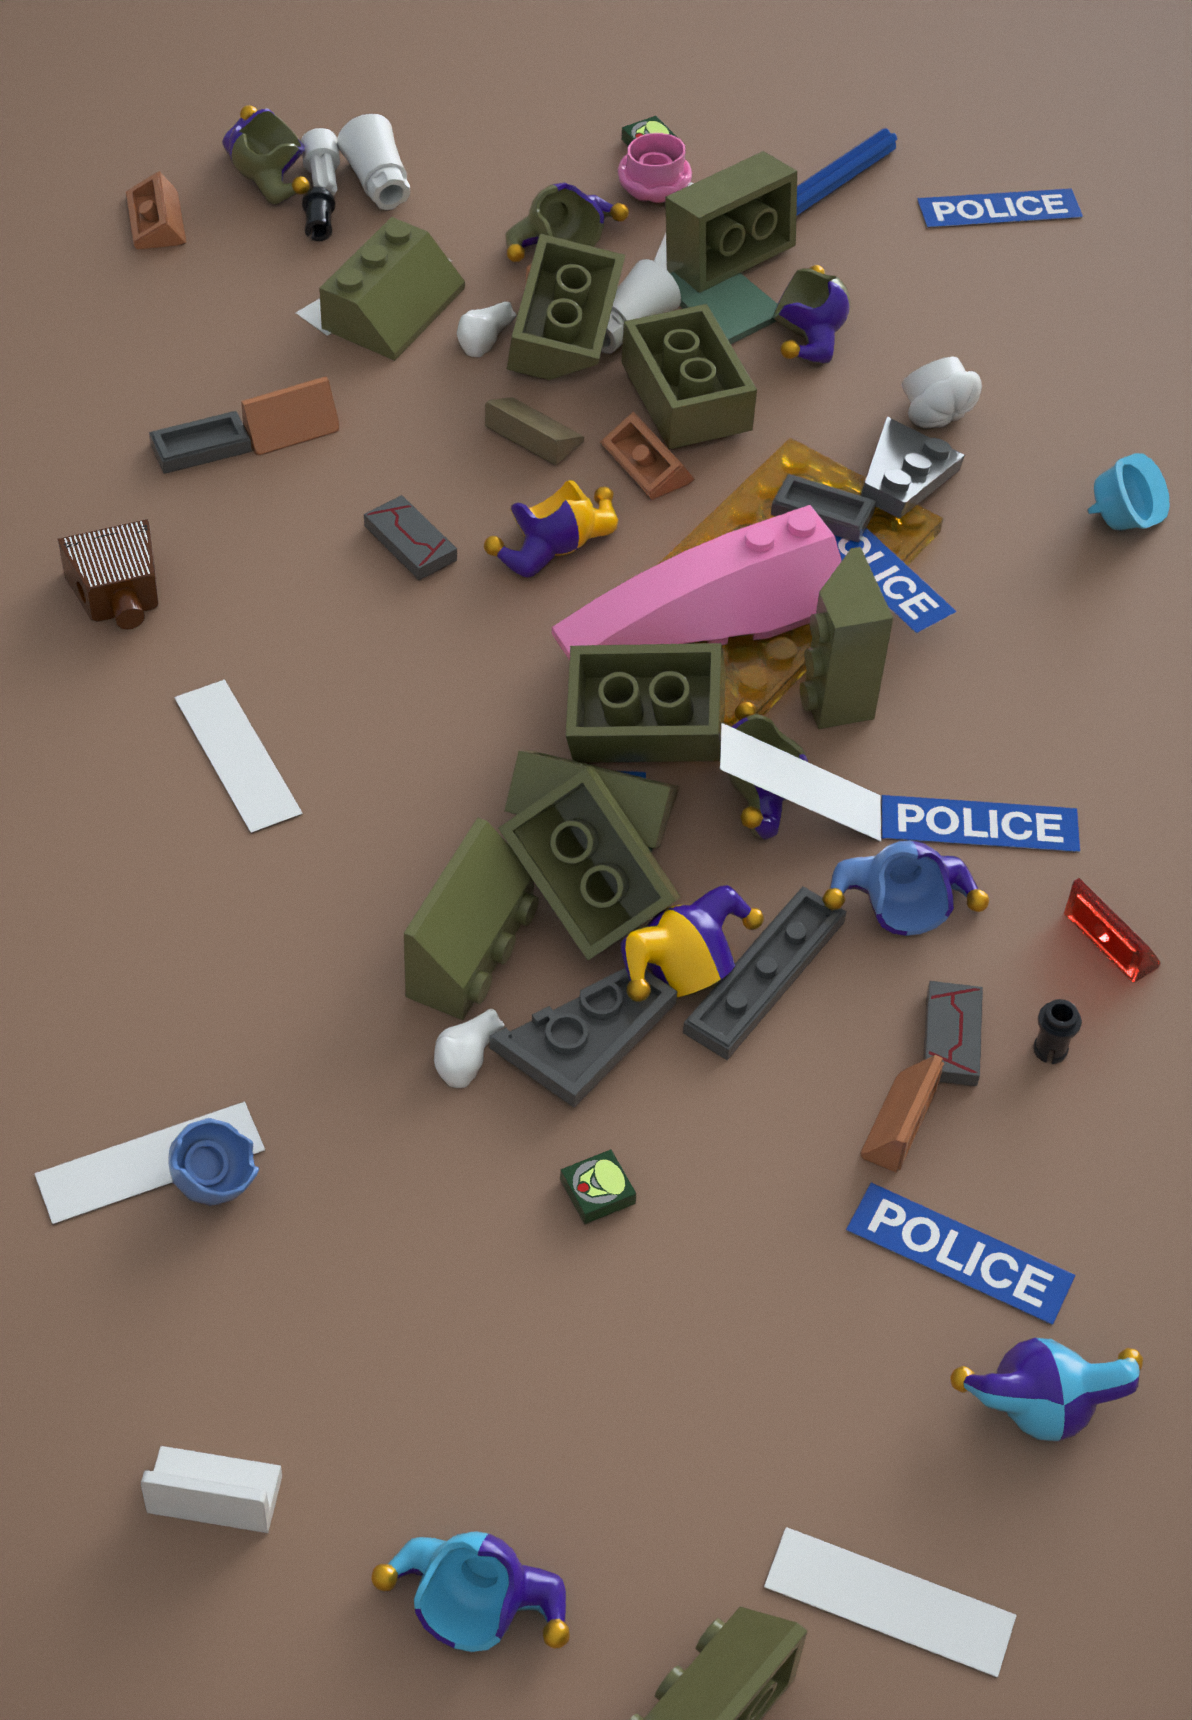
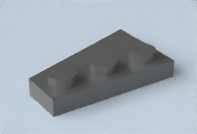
(908, 468)
(584, 1038)

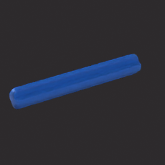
(844, 168)

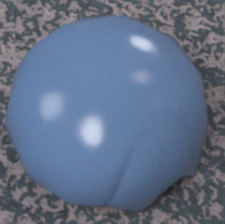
(211, 1162)

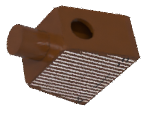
(112, 572)

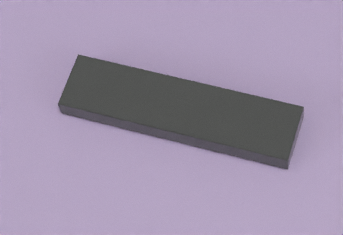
(763, 973)

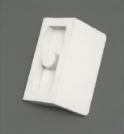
(212, 1489)

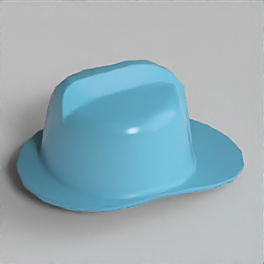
(1131, 494)

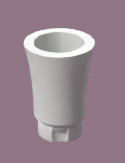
(372, 153)
(643, 293)

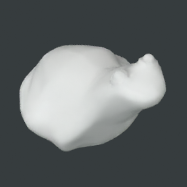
(480, 327)
(461, 1048)

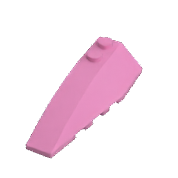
(731, 586)

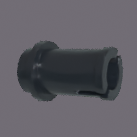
(319, 206)
(1058, 1024)

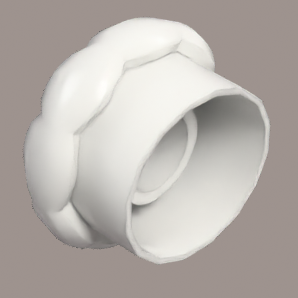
(941, 392)

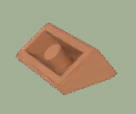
(155, 213)
(290, 416)
(646, 458)
(902, 1114)

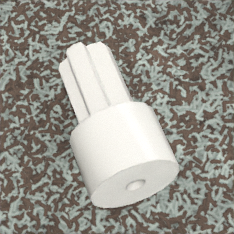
(321, 157)

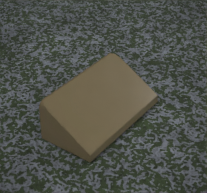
(531, 429)

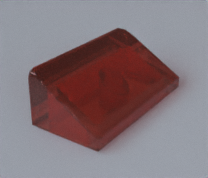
(1110, 933)

